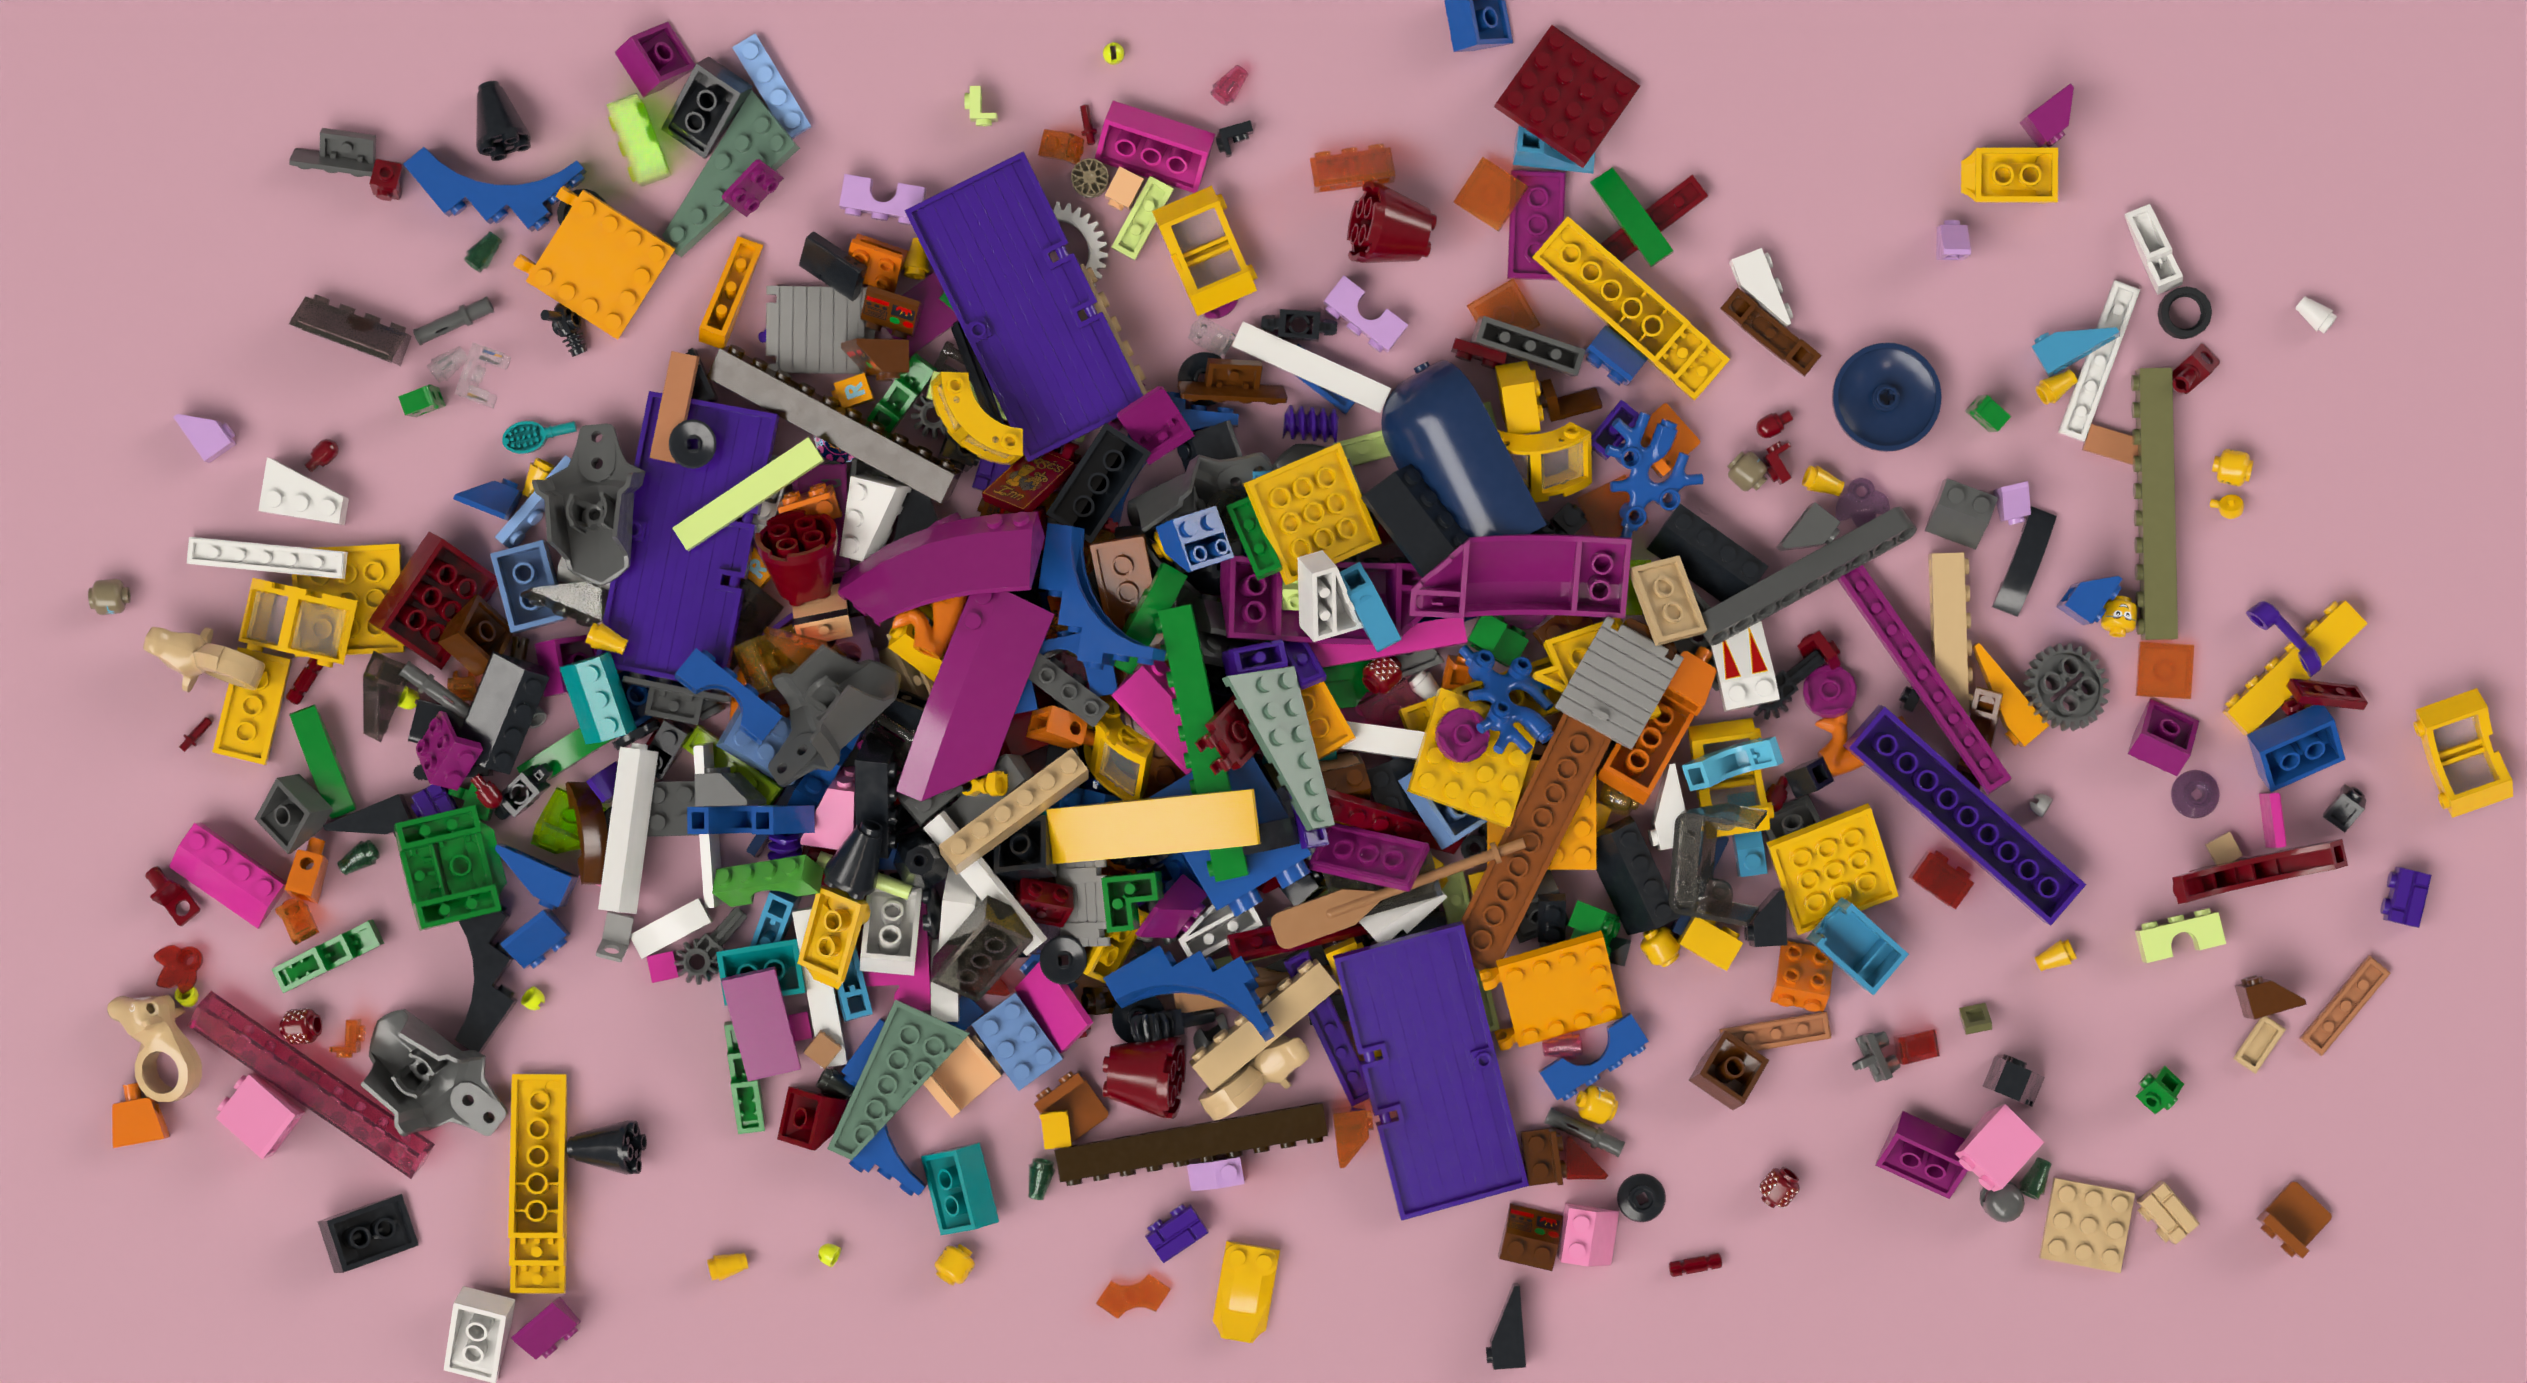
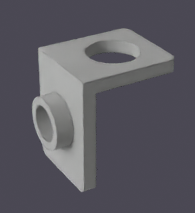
(615, 935)

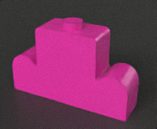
(912, 989)

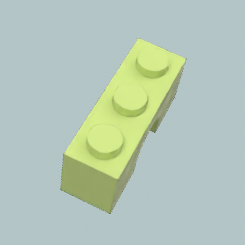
(2156, 939)

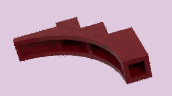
(2259, 870)

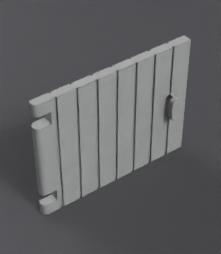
(809, 327)
(1618, 683)
(1088, 917)

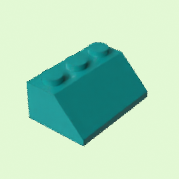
(598, 698)
(780, 954)
(960, 1189)

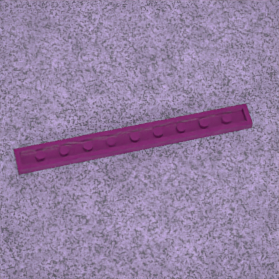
(1925, 679)

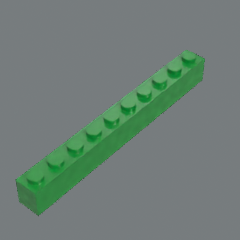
(1196, 708)

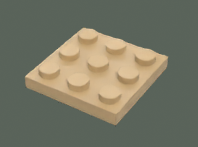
(2087, 1225)

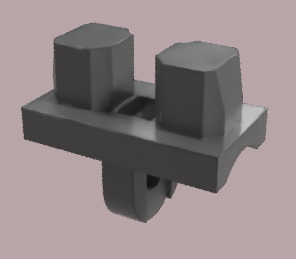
(1880, 1067)

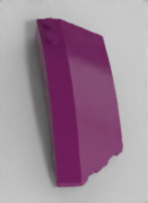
(947, 563)
(1528, 577)
(1256, 613)
(974, 693)

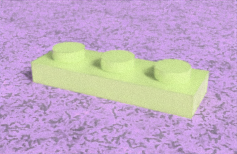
(1141, 218)

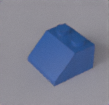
(1478, 24)
(536, 939)

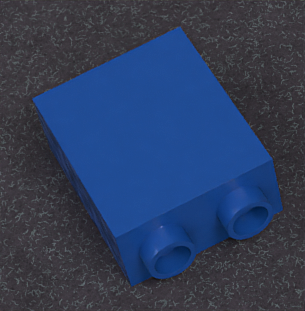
(1282, 863)

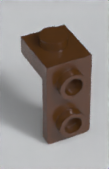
(1570, 404)

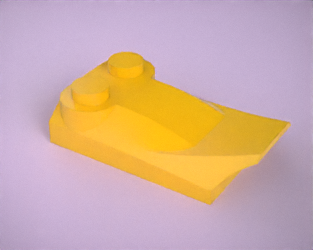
(2011, 175)
(832, 935)
(1245, 1291)

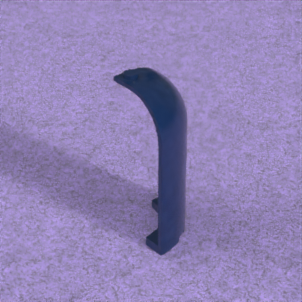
(1455, 447)

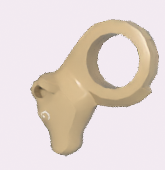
(195, 655)
(153, 1025)
(1270, 1065)

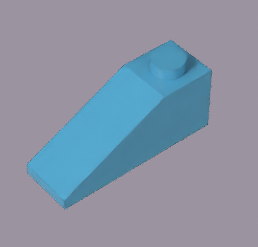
(2065, 348)
(1749, 854)
(775, 918)
(853, 992)

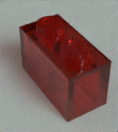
(1941, 879)

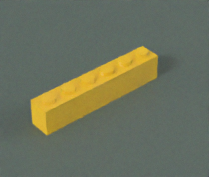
(2269, 690)

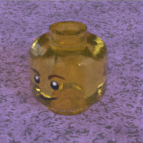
(1617, 801)

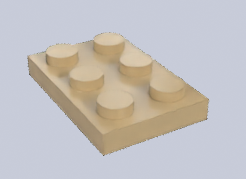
(1667, 600)

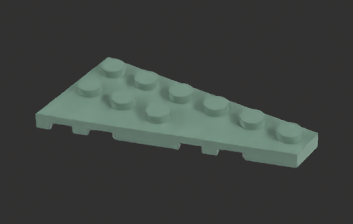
(750, 137)
(1283, 732)
(901, 1061)

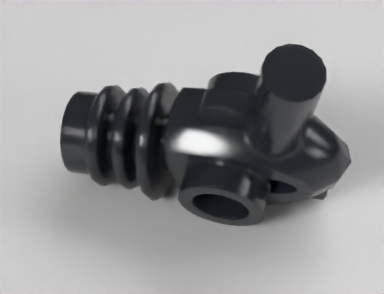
(566, 324)

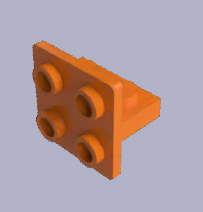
(882, 261)

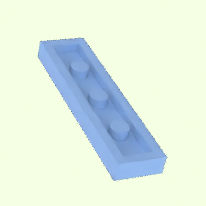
(771, 86)
(528, 514)

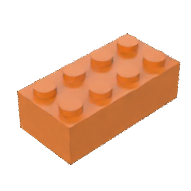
(1639, 769)

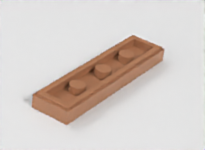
(674, 402)
(2344, 1005)
(1783, 1031)

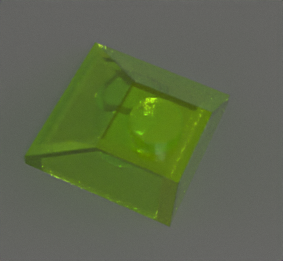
(557, 825)

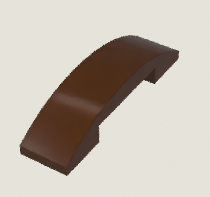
(1770, 332)
(1985, 716)
(591, 831)

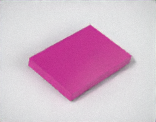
(1054, 1008)

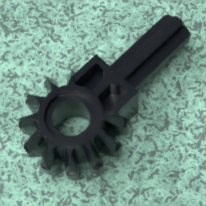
(1787, 683)
(1166, 1023)

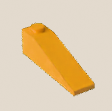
(729, 293)
(2015, 713)

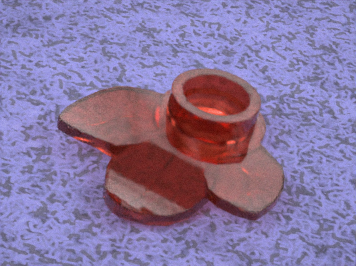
(175, 968)

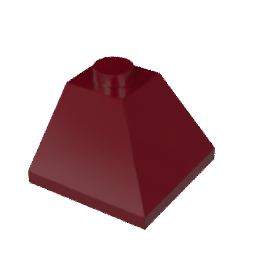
(809, 1117)

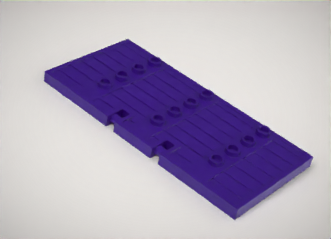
(1021, 309)
(677, 596)
(1436, 1069)

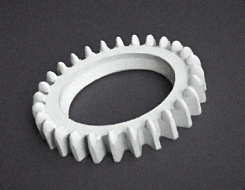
(1088, 232)

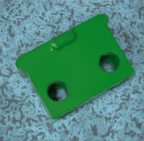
(421, 401)
(1988, 413)

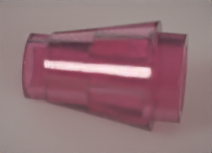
(1228, 86)
(1565, 1046)

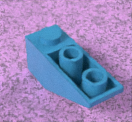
(1536, 153)
(1369, 607)

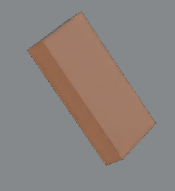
(2110, 444)

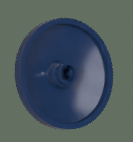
(1886, 397)

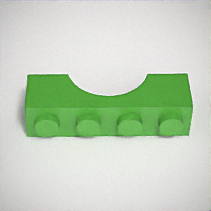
(790, 875)

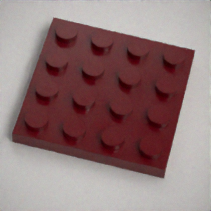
(1567, 96)

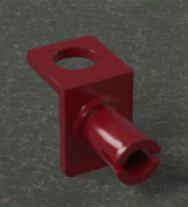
(2193, 370)
(170, 895)

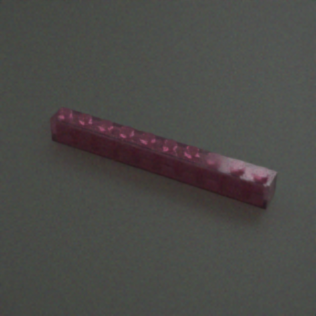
(309, 1083)

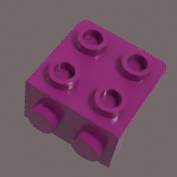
(752, 187)
(1155, 423)
(444, 755)

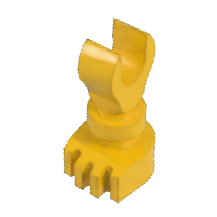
(994, 784)

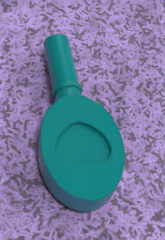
(531, 436)

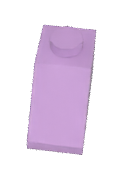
(1952, 241)
(206, 435)
(2013, 502)
(1216, 1174)

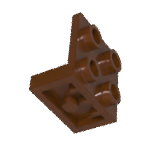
(1542, 1156)

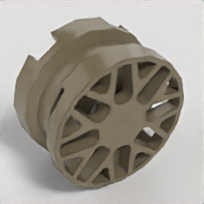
(1090, 178)

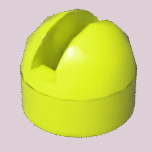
(1119, 53)
(408, 698)
(190, 997)
(532, 998)
(829, 1254)

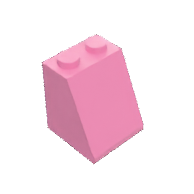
(835, 814)
(259, 1115)
(1998, 1147)
(1587, 1235)

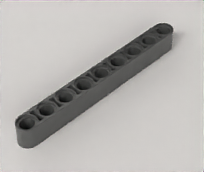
(1807, 575)

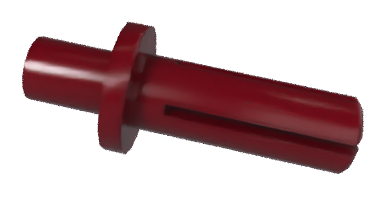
(1087, 124)
(195, 734)

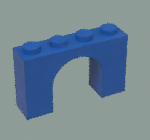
(1100, 681)
(751, 819)

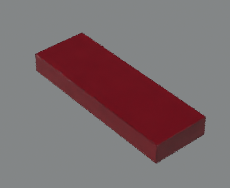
(2327, 694)

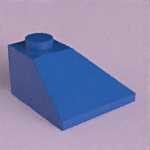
(493, 498)

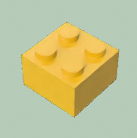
(1519, 397)
(1710, 942)

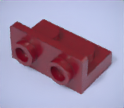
(1046, 901)

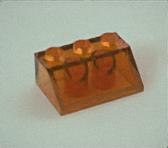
(1351, 168)
(1351, 1131)

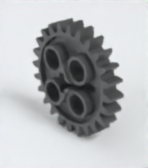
(2082, 706)

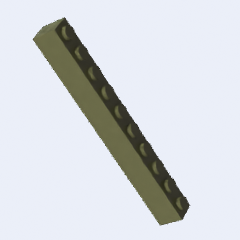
(2155, 504)

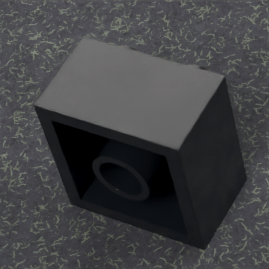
(1026, 853)

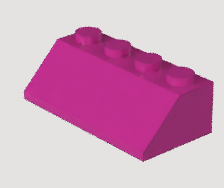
(1154, 146)
(1149, 702)
(227, 874)

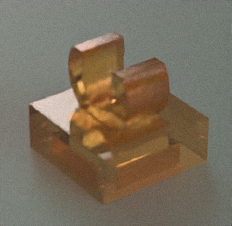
(463, 686)

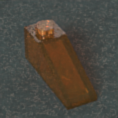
(797, 646)

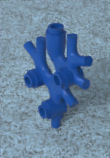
(1639, 460)
(1503, 711)

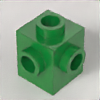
(2156, 1094)

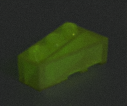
(638, 140)

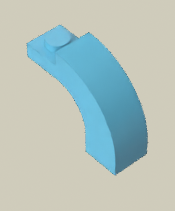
(1732, 761)

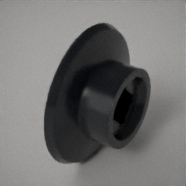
(681, 445)
(1052, 963)
(1634, 1186)

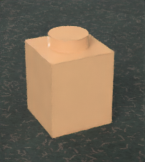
(1123, 189)

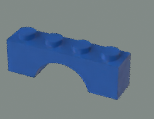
(702, 673)
(1623, 1039)

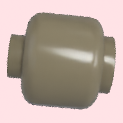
(1747, 471)
(108, 596)

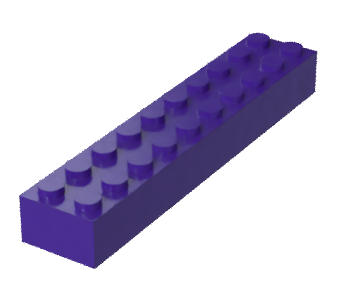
(1964, 815)

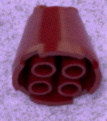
(1388, 227)
(799, 554)
(1147, 1075)

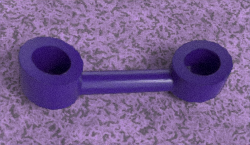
(2266, 615)

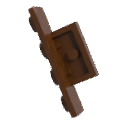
(1232, 382)

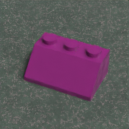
(1923, 1155)

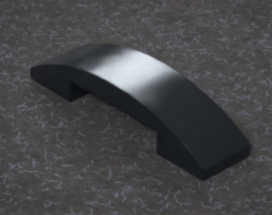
(2025, 562)

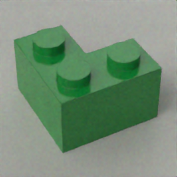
(1493, 635)
(1122, 894)
(1589, 919)

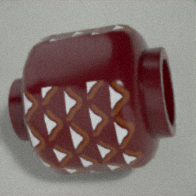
(1382, 674)
(300, 1026)
(1779, 1187)

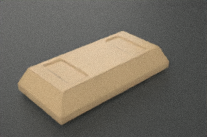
(2259, 1044)

